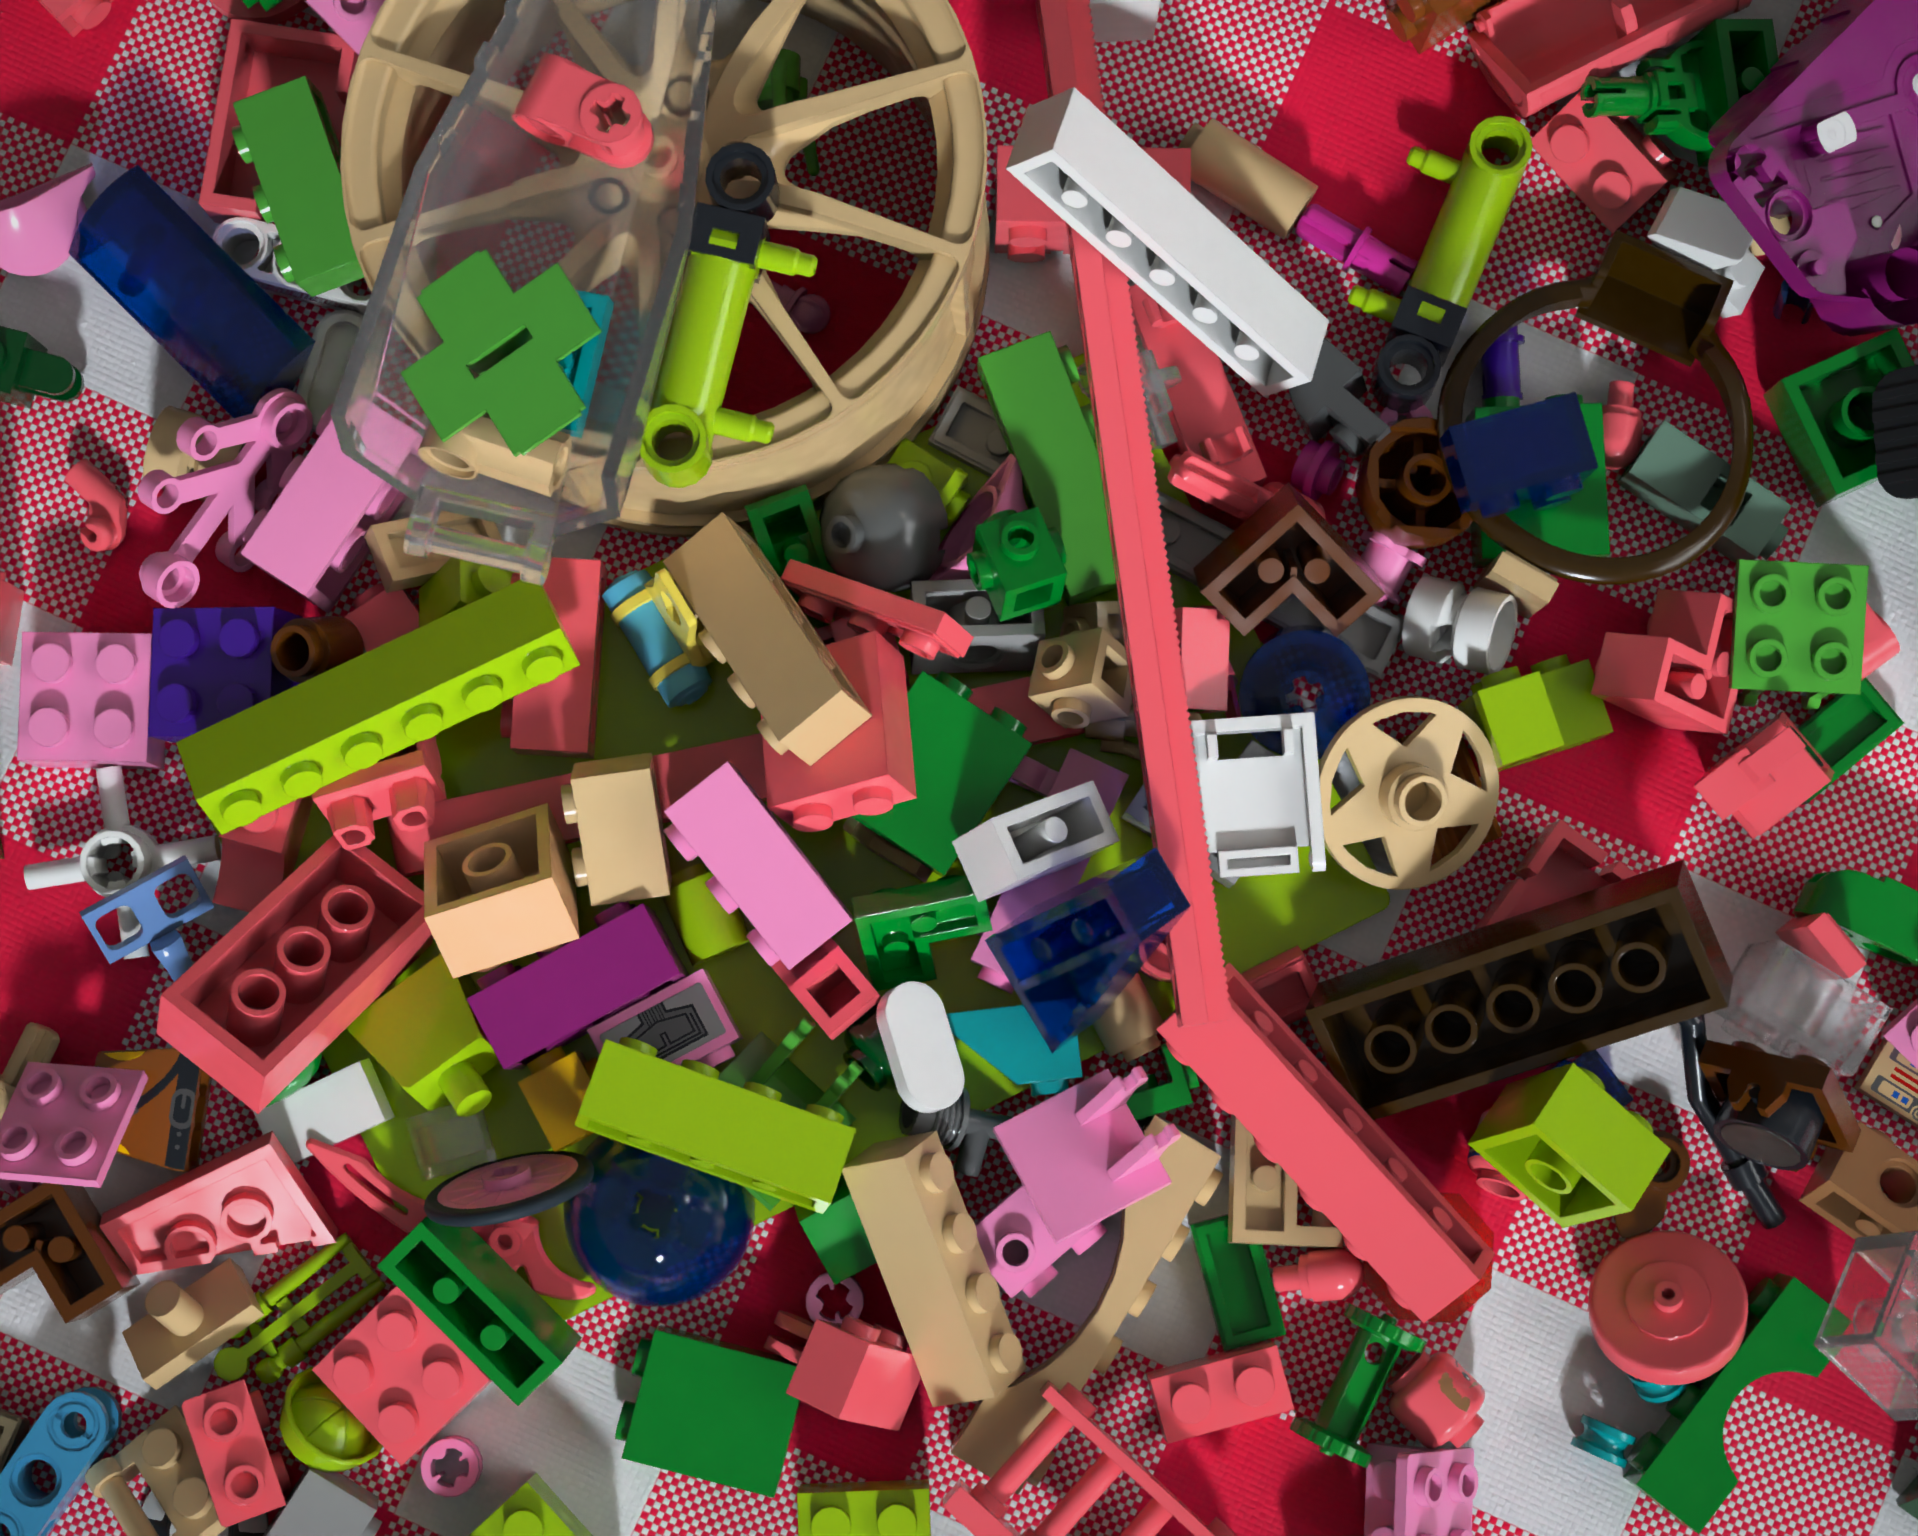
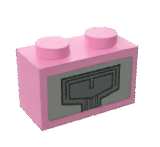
(679, 1021)

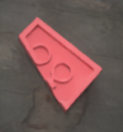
(225, 1206)

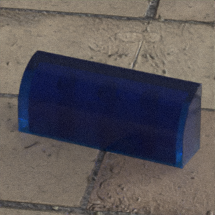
(189, 294)

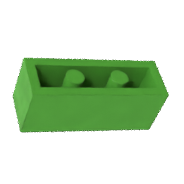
(300, 189)

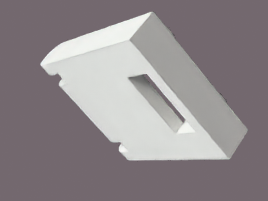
(1261, 805)

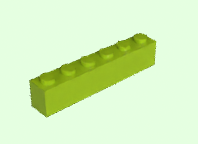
(376, 705)

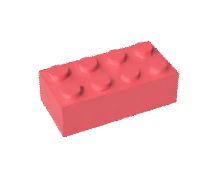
(295, 972)

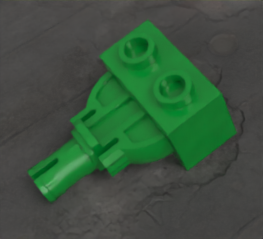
(1691, 84)

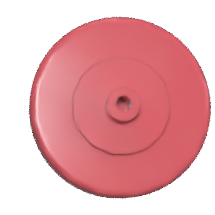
(1668, 1307)

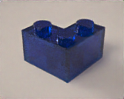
(1520, 457)

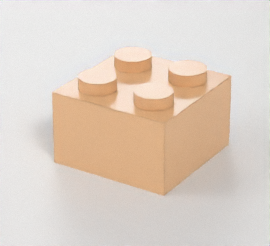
(500, 891)

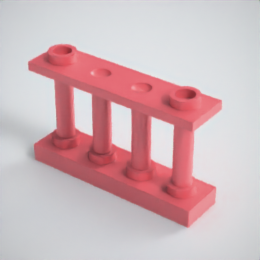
(984, 1505)

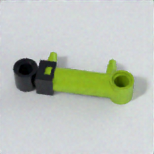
(1450, 262)
(723, 263)

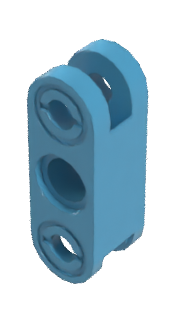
(67, 1449)

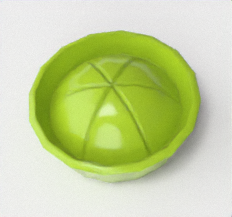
(322, 1428)

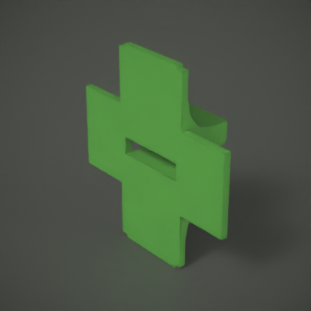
(511, 345)

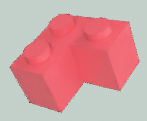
(1678, 668)

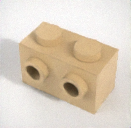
(619, 829)

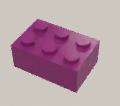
(575, 985)

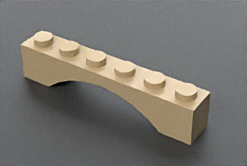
(1147, 1233)

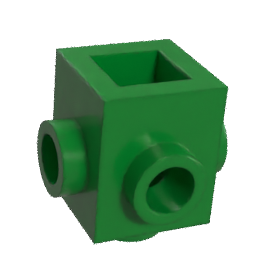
(1018, 562)

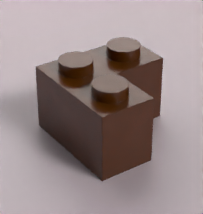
(1285, 552)
(60, 1240)

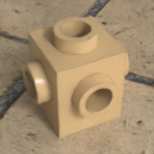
(1081, 678)

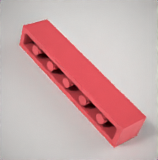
(1332, 1151)

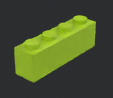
(716, 1125)

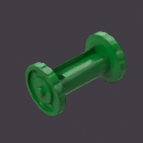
(1356, 1387)

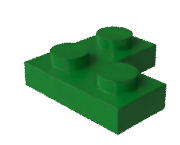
(902, 923)

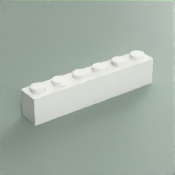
(1167, 242)

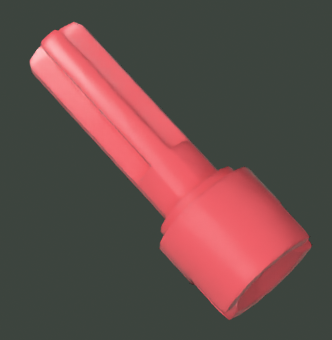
(1222, 487)

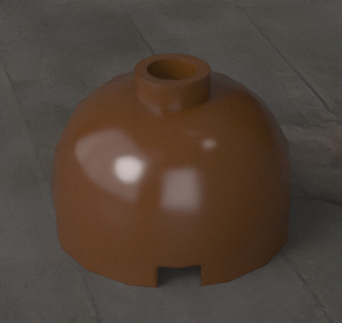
(1407, 489)

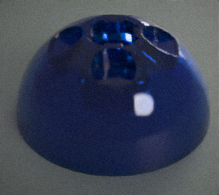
(694, 1244)

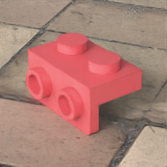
(1605, 161)
(234, 1453)

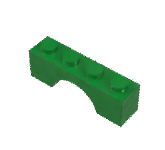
(1686, 1459)

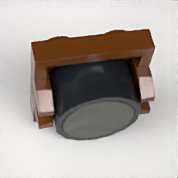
(1776, 1105)

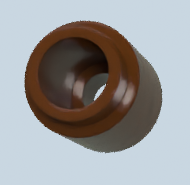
(314, 646)

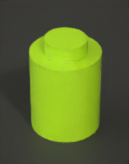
(700, 919)

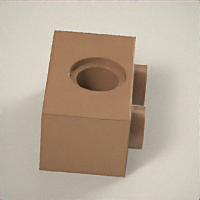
(1849, 1186)

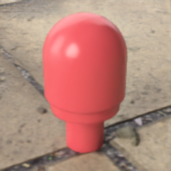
(1621, 426)
(1322, 1275)

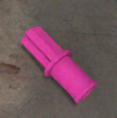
(1356, 248)

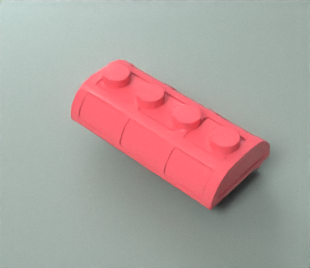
(1548, 47)

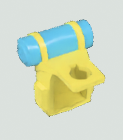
(662, 634)

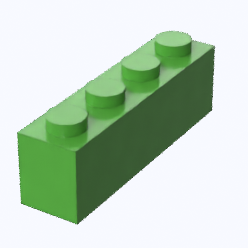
(1055, 452)

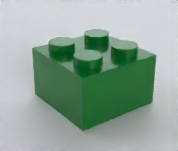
(1829, 415)

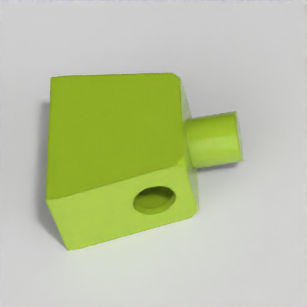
(430, 1039)

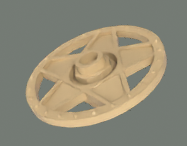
(1407, 792)

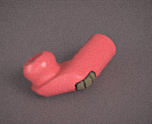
(106, 509)

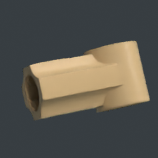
(484, 451)

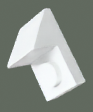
(1711, 237)

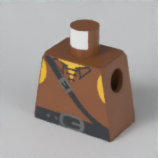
(171, 1109)

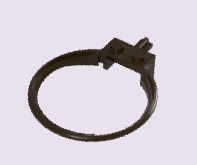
(1662, 307)

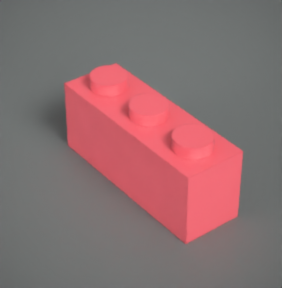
(562, 714)

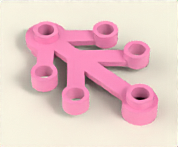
(270, 433)

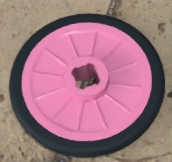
(509, 1188)

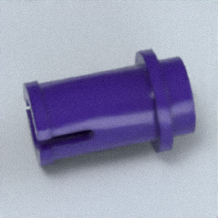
(1502, 366)

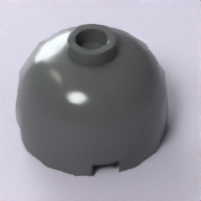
(883, 527)

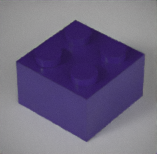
(211, 666)

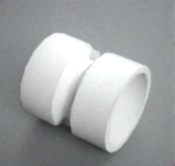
(1449, 622)

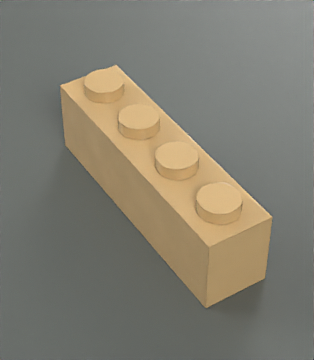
(766, 641)
(934, 1269)

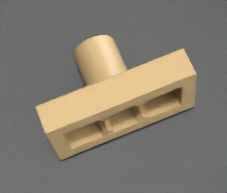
(190, 1321)

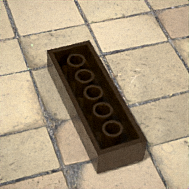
(1522, 992)

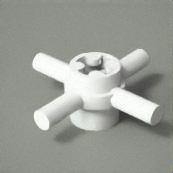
(106, 844)

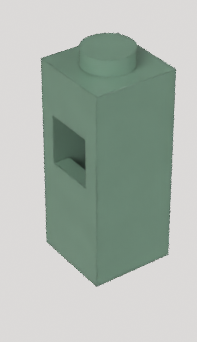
(1685, 485)

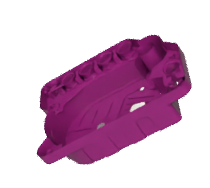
(1839, 154)

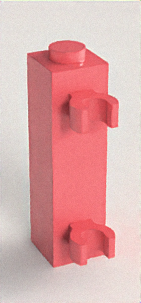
(1203, 403)

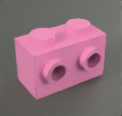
(1020, 1246)

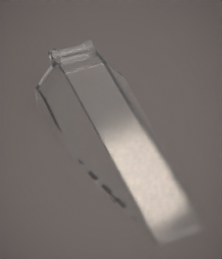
(535, 206)

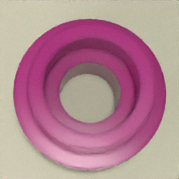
(1318, 469)

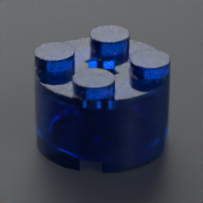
(1320, 658)

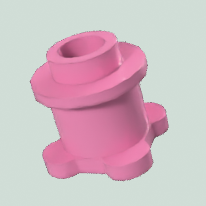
(1389, 563)

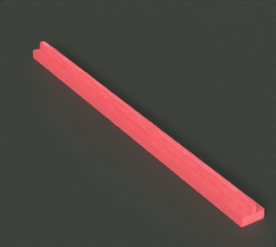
(1140, 562)

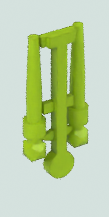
(234, 1361)

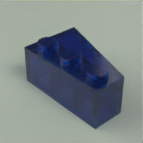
(1088, 944)

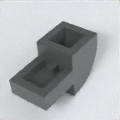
(1334, 401)

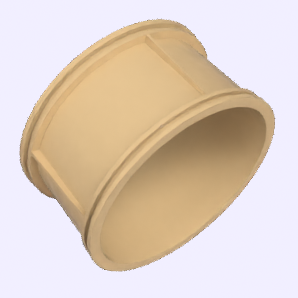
(899, 378)

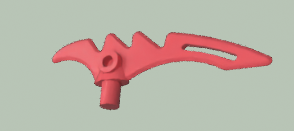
(513, 1240)

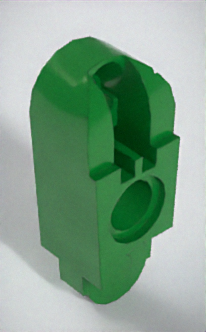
(1871, 911)

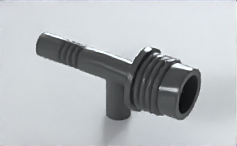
(956, 1126)

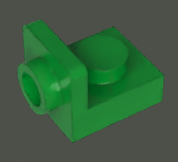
(1155, 1098)

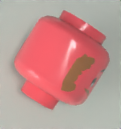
(1436, 1400)

